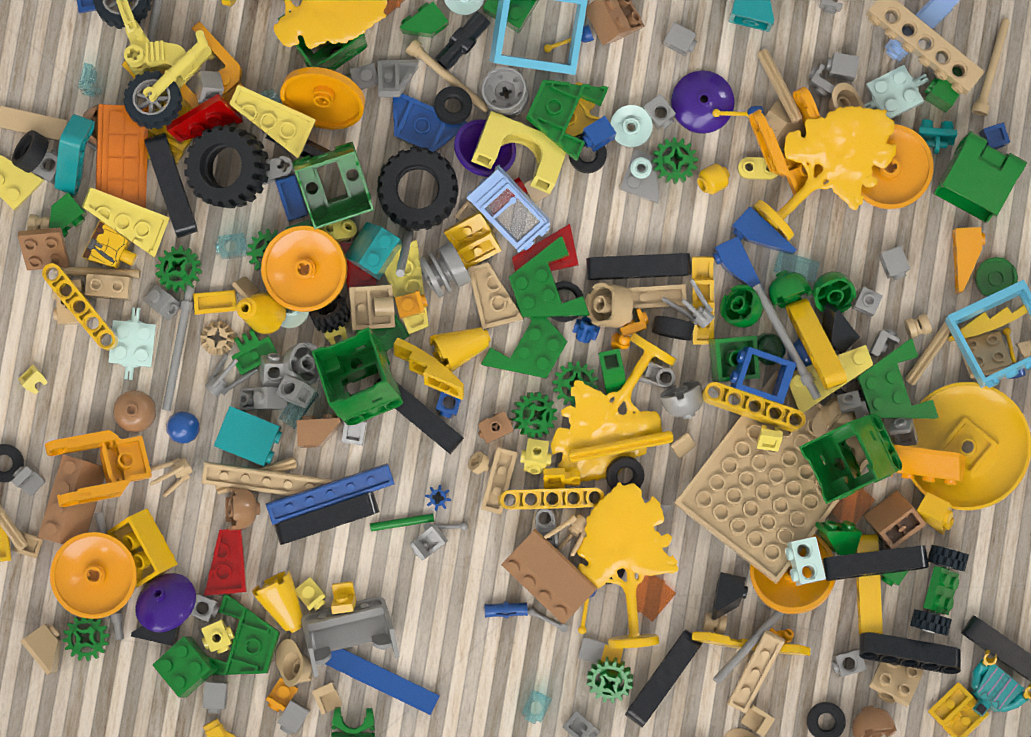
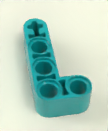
(72, 153)

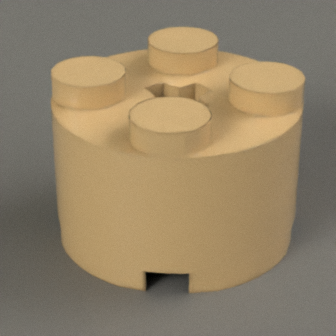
(610, 305)

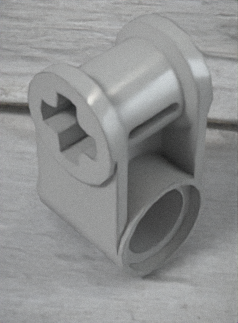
(275, 172)
(653, 373)
(543, 529)

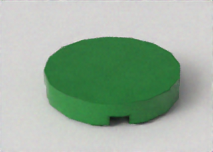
(995, 275)

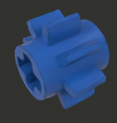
(585, 330)
(443, 494)

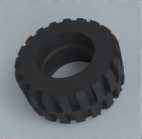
(417, 160)
(201, 166)

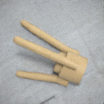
(180, 469)
(577, 527)

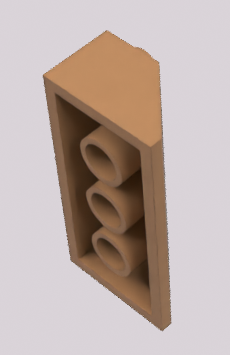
(67, 522)
(549, 576)

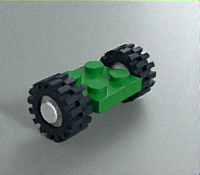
(940, 590)

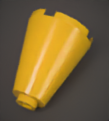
(261, 312)
(459, 346)
(280, 600)

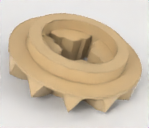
(222, 346)

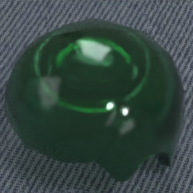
(772, 345)

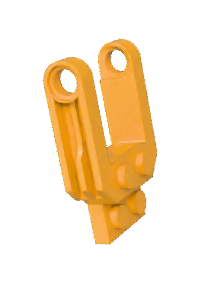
(230, 75)
(775, 159)
(121, 462)

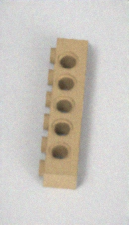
(937, 45)

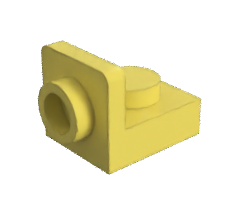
(311, 594)

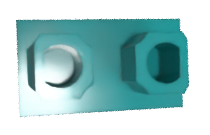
(937, 137)

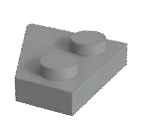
(395, 76)
(644, 188)

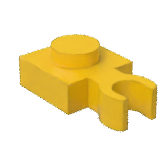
(557, 478)

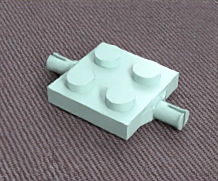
(895, 92)
(134, 344)

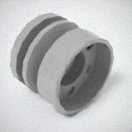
(500, 81)
(444, 270)

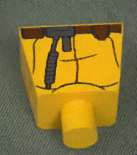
(108, 248)

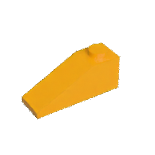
(966, 250)

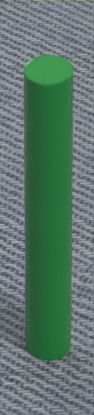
(402, 522)

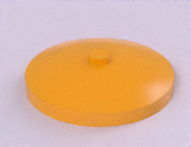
(324, 96)
(905, 176)
(304, 268)
(93, 575)
(788, 597)

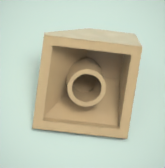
(781, 123)
(44, 647)

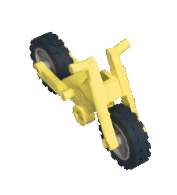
(156, 56)

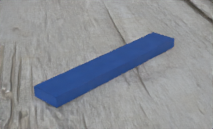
(330, 493)
(383, 680)

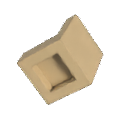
(327, 698)
(757, 720)

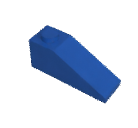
(757, 231)
(736, 262)

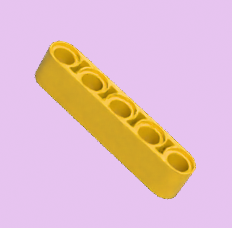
(71, 300)
(816, 343)
(764, 406)
(541, 494)
(869, 592)

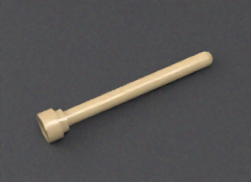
(415, 49)
(981, 106)

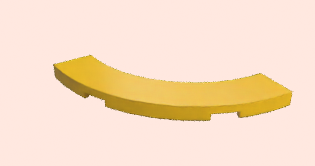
(726, 641)

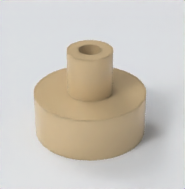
(478, 463)

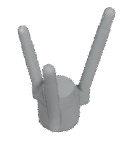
(701, 315)
(216, 383)

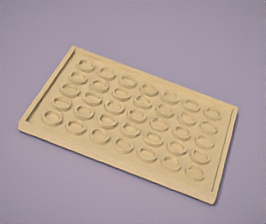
(761, 496)

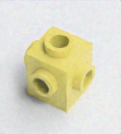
(536, 456)
(210, 633)

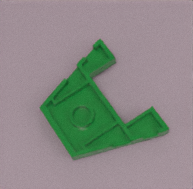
(555, 107)
(537, 290)
(534, 353)
(885, 389)
(253, 642)

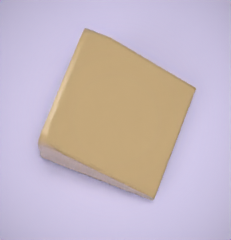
(535, 194)
(245, 287)
(682, 445)
(33, 546)

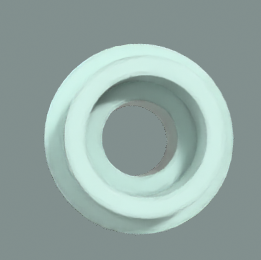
(641, 161)

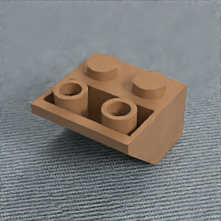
(613, 19)
(316, 432)
(894, 520)

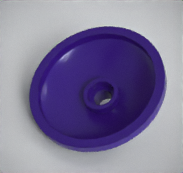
(693, 113)
(466, 143)
(165, 602)

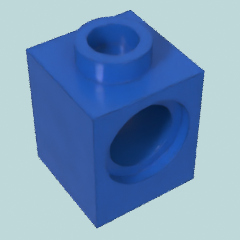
(598, 134)
(996, 136)
(447, 412)

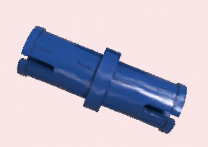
(506, 609)

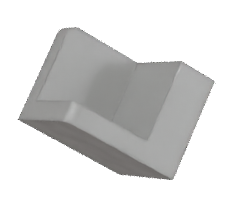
(208, 85)

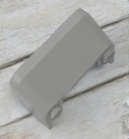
(332, 632)

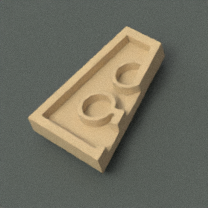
(492, 298)

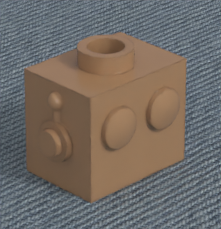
(486, 427)

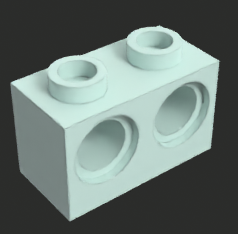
(811, 560)

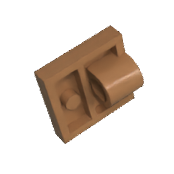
(43, 248)

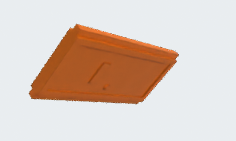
(121, 155)

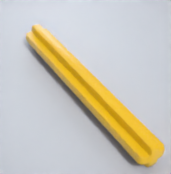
(621, 446)

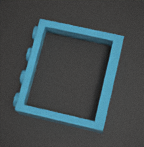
(498, 38)
(952, 320)

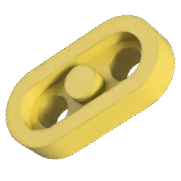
(759, 169)
(339, 231)

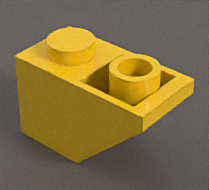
(936, 513)

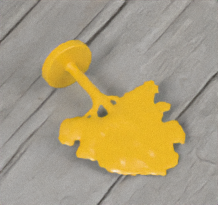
(325, 20)
(846, 147)
(598, 421)
(624, 537)

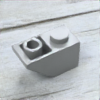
(261, 399)

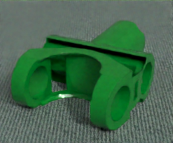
(352, 732)

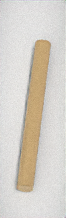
(83, 271)

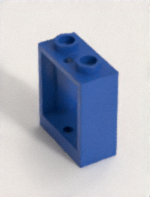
(782, 382)

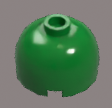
(788, 288)
(834, 289)
(741, 306)

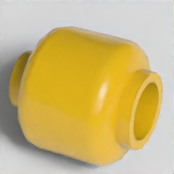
(713, 179)

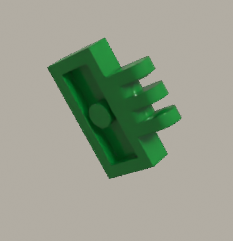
(251, 351)

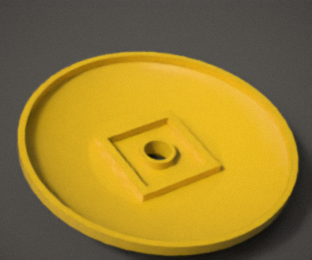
(999, 441)

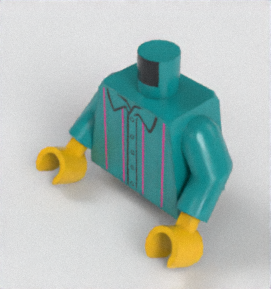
(996, 688)

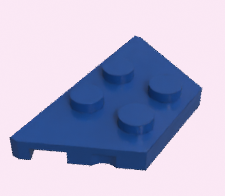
(419, 124)

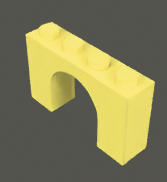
(503, 130)

